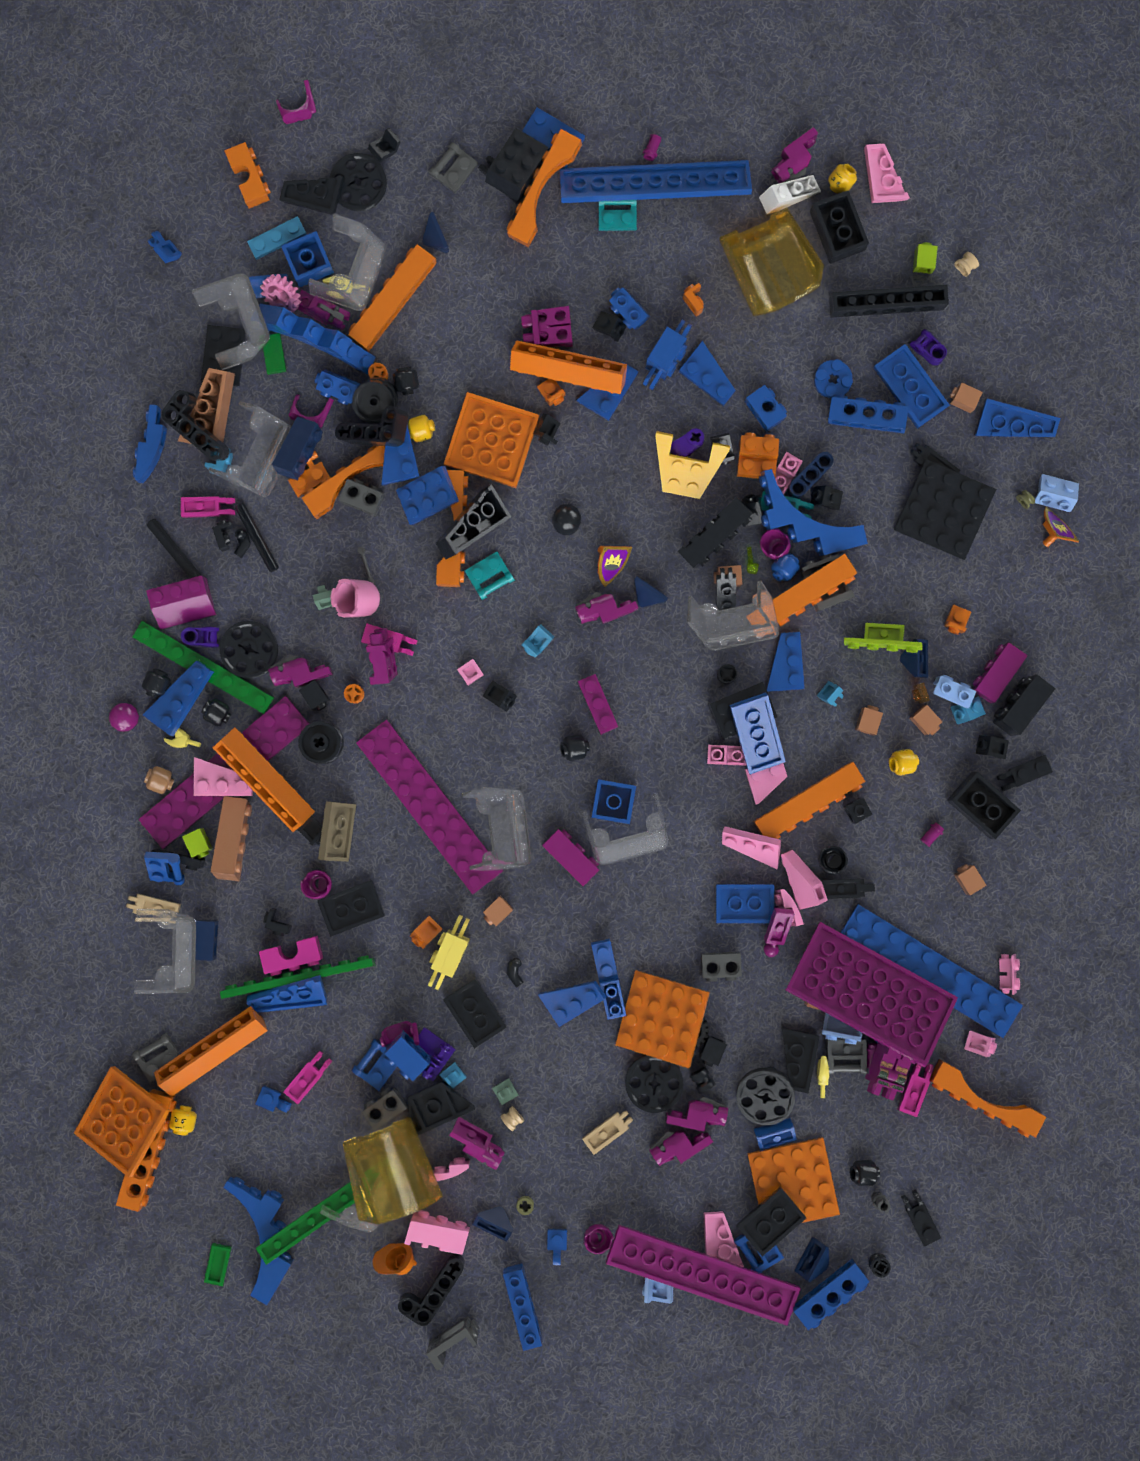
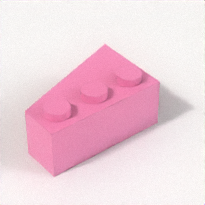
(437, 1232)

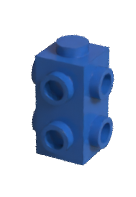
(629, 308)
(336, 385)

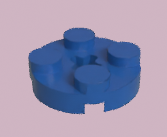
(834, 368)

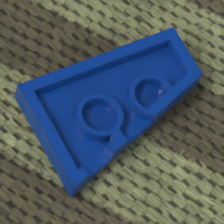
(707, 375)
(604, 402)
(399, 462)
(787, 664)
(572, 1001)

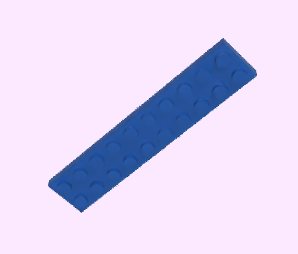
(655, 181)
(975, 997)

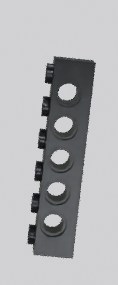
(888, 301)

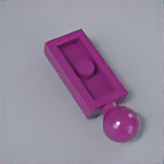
(777, 930)

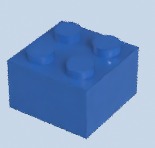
(307, 259)
(613, 801)
(407, 1056)

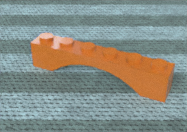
(563, 152)
(323, 497)
(449, 570)
(1022, 1117)

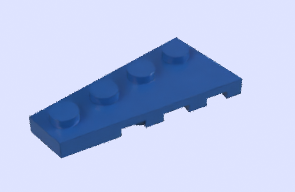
(1012, 421)
(177, 701)
(290, 996)

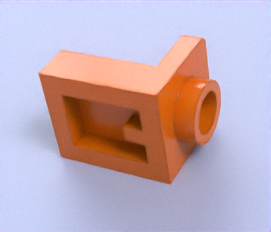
(693, 302)
(551, 392)
(957, 620)
(425, 932)

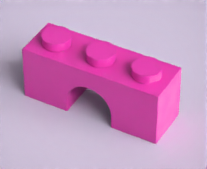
(274, 960)

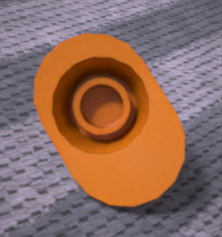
(394, 1259)

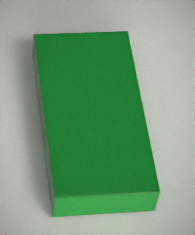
(274, 355)
(217, 1264)

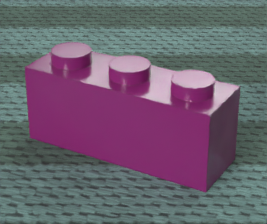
(999, 672)
(597, 704)
(571, 856)

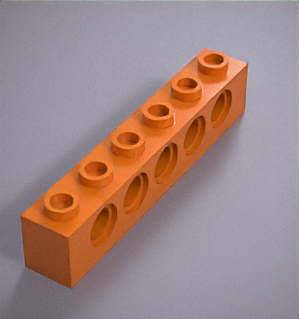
(128, 1197)

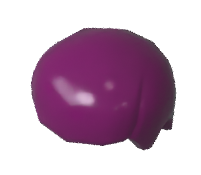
(775, 544)
(123, 717)
(309, 888)
(592, 1242)

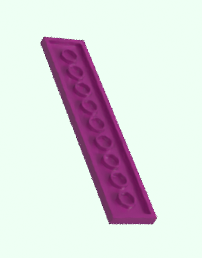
(427, 804)
(183, 809)
(702, 1275)

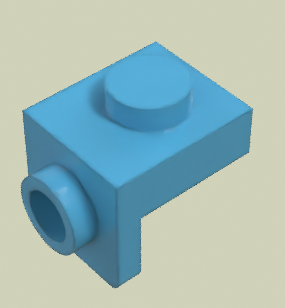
(220, 465)
(537, 641)
(967, 714)

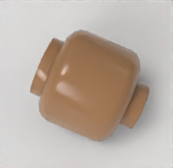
(158, 780)

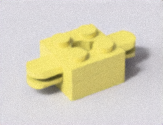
(450, 952)

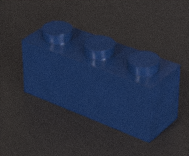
(297, 448)

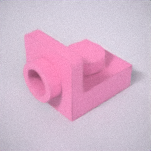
(980, 1044)

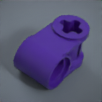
(929, 345)
(684, 446)
(203, 636)

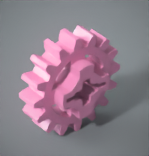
(280, 292)

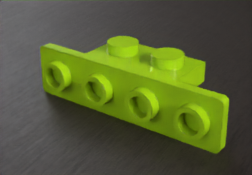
(883, 636)

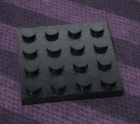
(945, 509)

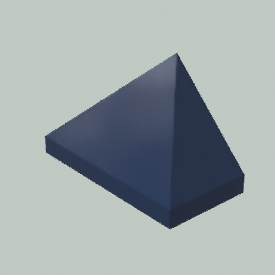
(433, 235)
(647, 594)
(917, 662)
(494, 1222)
(814, 1260)

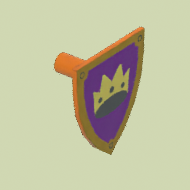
(1056, 528)
(611, 562)

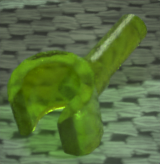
(752, 568)

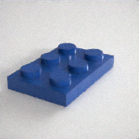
(544, 126)
(427, 495)
(744, 903)

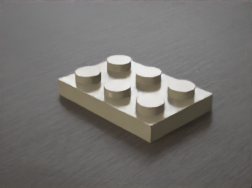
(337, 831)

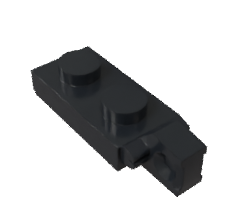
(846, 888)

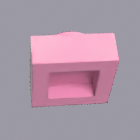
(470, 672)

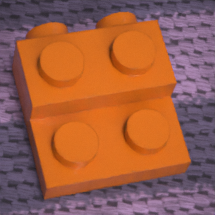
(757, 455)

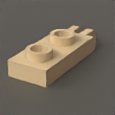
(148, 902)
(607, 1132)

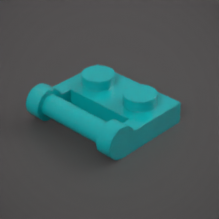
(618, 219)
(487, 569)

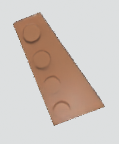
(213, 404)
(231, 838)

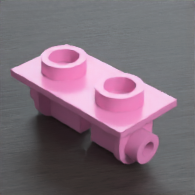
(1010, 966)

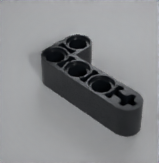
(197, 430)
(389, 433)
(437, 1288)

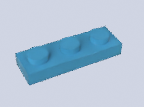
(276, 237)

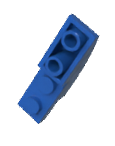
(149, 452)
(608, 979)

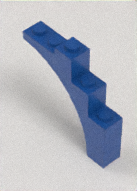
(308, 331)
(801, 528)
(262, 1211)

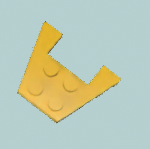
(684, 474)

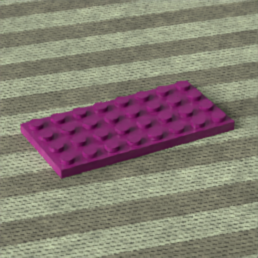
(872, 994)

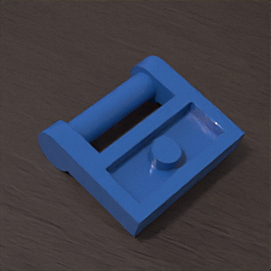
(159, 870)
(380, 1071)
(769, 1258)

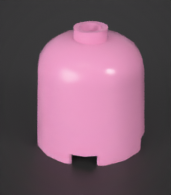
(355, 598)

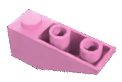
(805, 884)

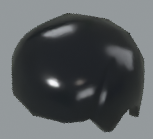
(566, 519)
(838, 862)

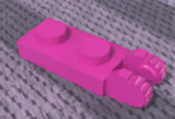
(205, 506)
(397, 637)
(306, 1079)
(915, 1090)

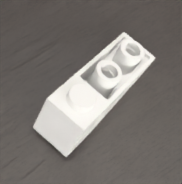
(788, 193)

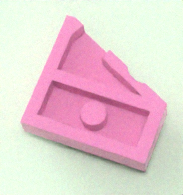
(765, 781)

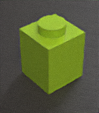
(925, 258)
(197, 843)

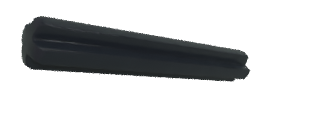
(256, 537)
(173, 549)

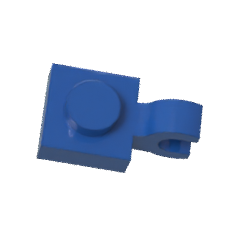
(165, 249)
(271, 1099)
(557, 1241)

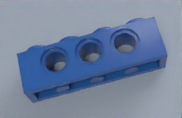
(859, 420)
(819, 1294)
(522, 1307)

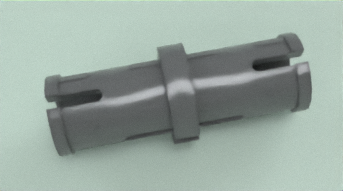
(880, 1202)

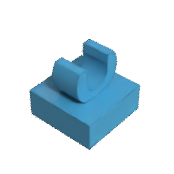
(830, 693)
(453, 1075)

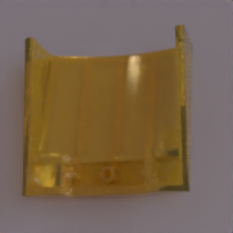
(773, 263)
(390, 1173)

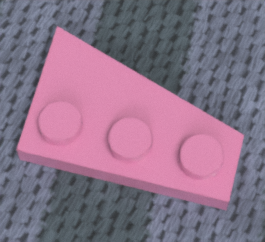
(882, 178)
(217, 780)
(753, 845)
(719, 1238)

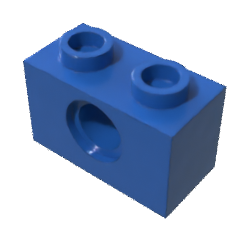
(766, 419)

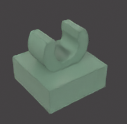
(323, 599)
(505, 1091)

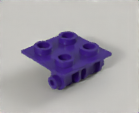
(437, 1050)

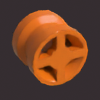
(376, 370)
(350, 693)

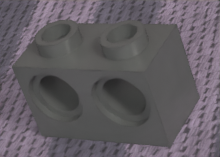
(360, 501)
(721, 960)
(387, 1111)

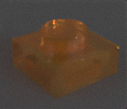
(920, 693)

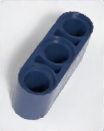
(814, 467)

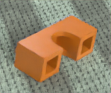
(242, 160)

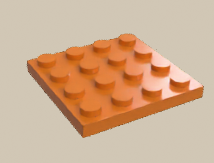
(491, 440)
(662, 1019)
(121, 1121)
(801, 1172)

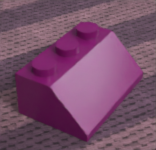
(181, 602)

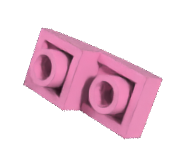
(786, 471)
(725, 755)
(783, 901)
(455, 1168)

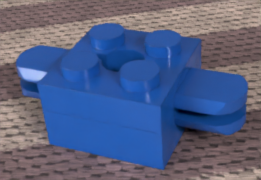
(665, 354)

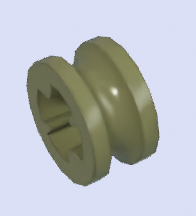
(1025, 499)
(529, 1201)

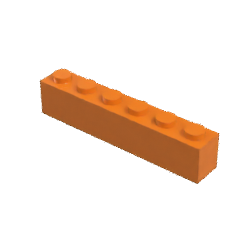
(392, 298)
(568, 367)
(813, 588)
(263, 779)
(809, 801)
(210, 1051)

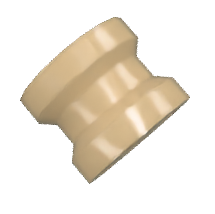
(967, 263)
(512, 1118)

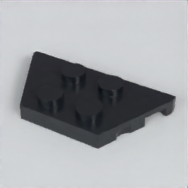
(436, 1106)

